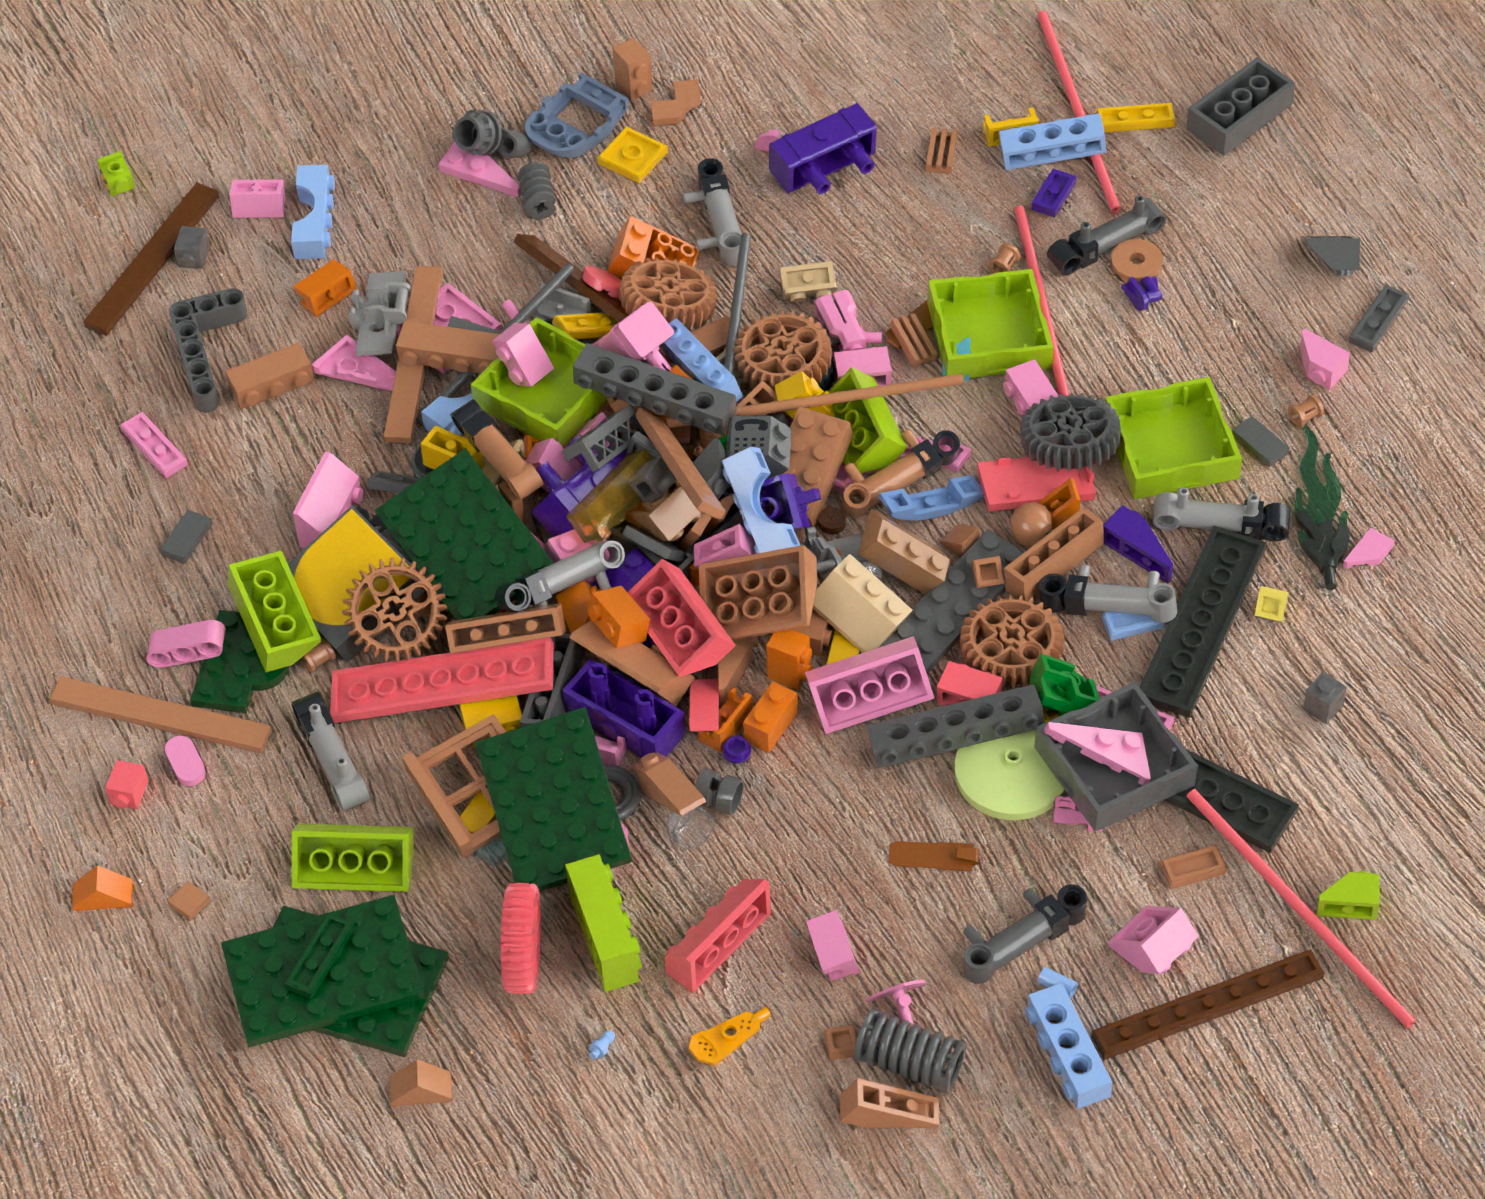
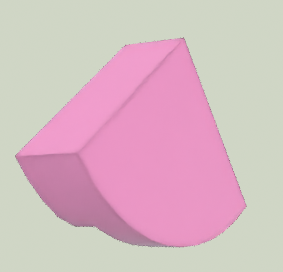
(763, 140)

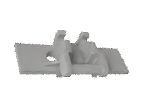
(377, 312)
(833, 552)

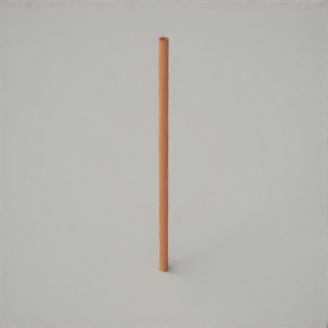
(839, 397)

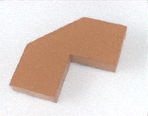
(673, 111)

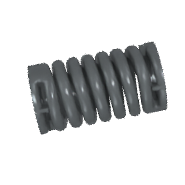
(899, 1037)

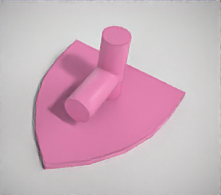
(900, 998)

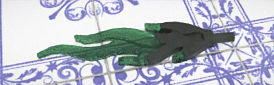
(1322, 545)

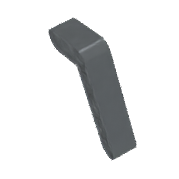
(199, 315)

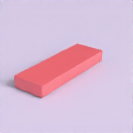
(704, 705)

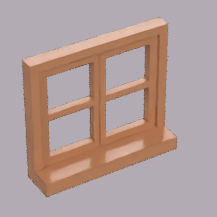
(443, 806)

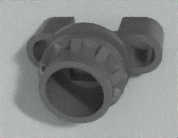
(482, 135)

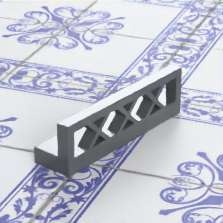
(606, 431)

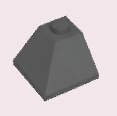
(1336, 252)
(711, 467)

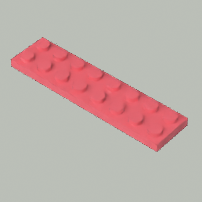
(442, 680)

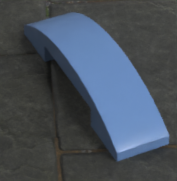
(933, 503)

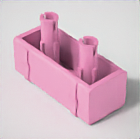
(640, 336)

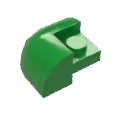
(1061, 686)

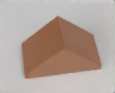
(420, 1085)

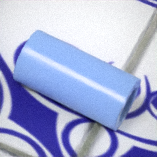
(1050, 978)

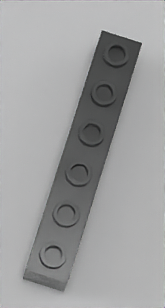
(654, 389)
(955, 726)

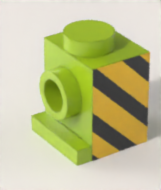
(115, 173)

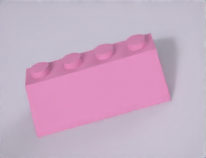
(869, 685)

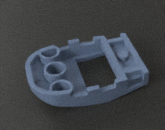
(563, 139)

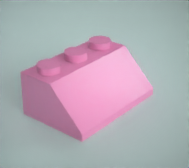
(326, 498)

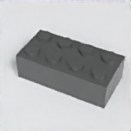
(1240, 106)

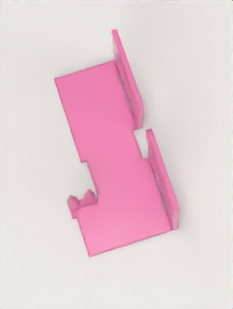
(1069, 816)

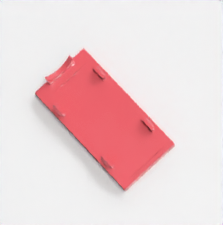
(1016, 481)

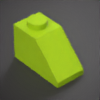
(1352, 897)

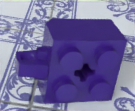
(788, 499)

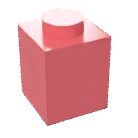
(126, 784)

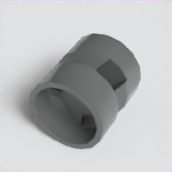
(727, 794)

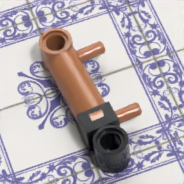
(485, 438)
(921, 462)

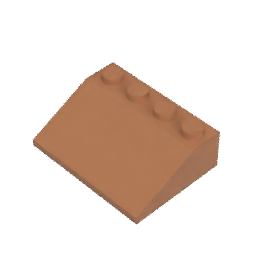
(761, 591)

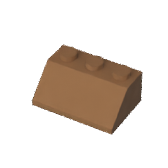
(902, 553)

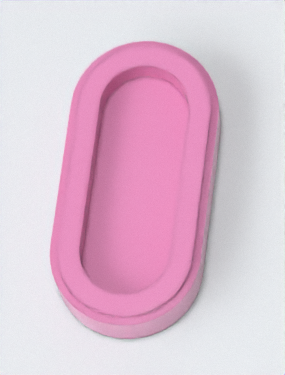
(185, 760)

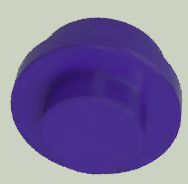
(736, 750)

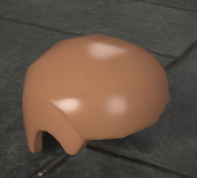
(1030, 523)

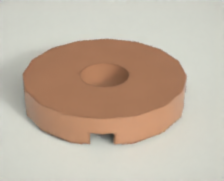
(1136, 249)

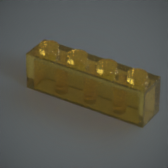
(608, 500)

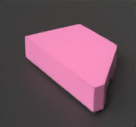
(1369, 550)

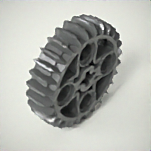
(1070, 432)

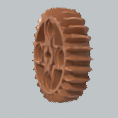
(673, 288)
(783, 349)
(422, 583)
(1010, 639)

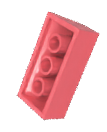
(680, 620)
(719, 933)

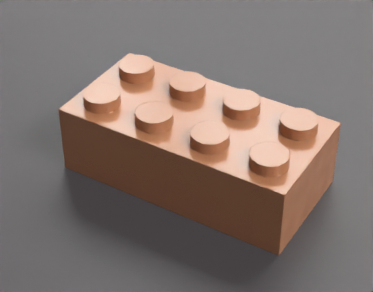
(817, 454)

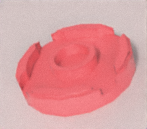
(602, 280)

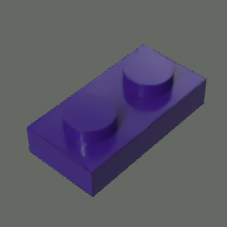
(1053, 193)

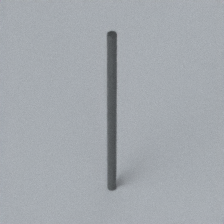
(737, 301)
(521, 317)

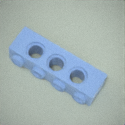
(1052, 141)
(697, 361)
(1056, 1005)

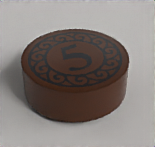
(832, 520)

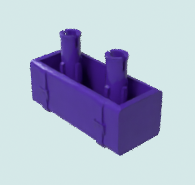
(824, 149)
(569, 493)
(625, 710)

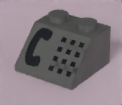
(762, 433)

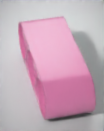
(185, 643)

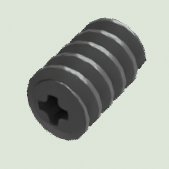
(536, 190)

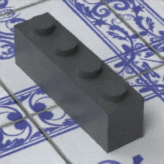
(550, 703)

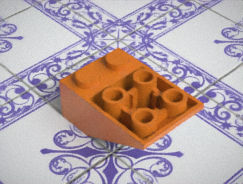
(642, 241)

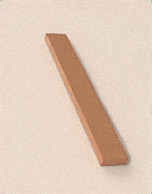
(408, 377)
(680, 464)
(161, 714)

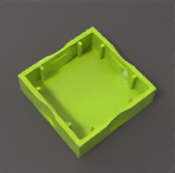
(997, 314)
(550, 407)
(1174, 438)

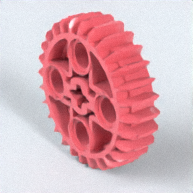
(520, 938)

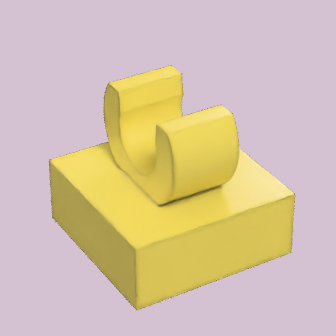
(1271, 603)

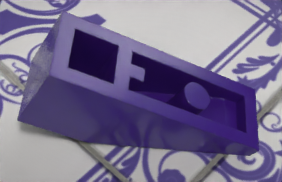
(1134, 539)

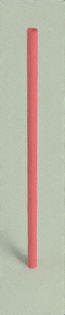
(1076, 107)
(1032, 263)
(1301, 909)

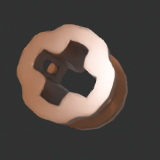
(1004, 258)
(1306, 410)
(318, 655)

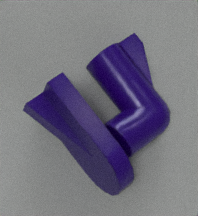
(1137, 295)

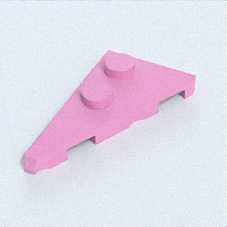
(478, 170)
(343, 364)
(1107, 746)

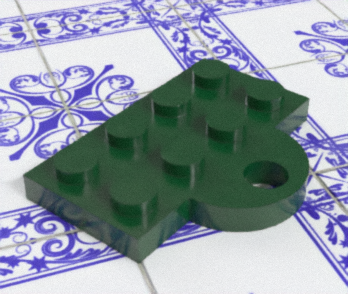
(231, 677)

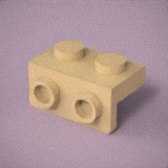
(807, 281)

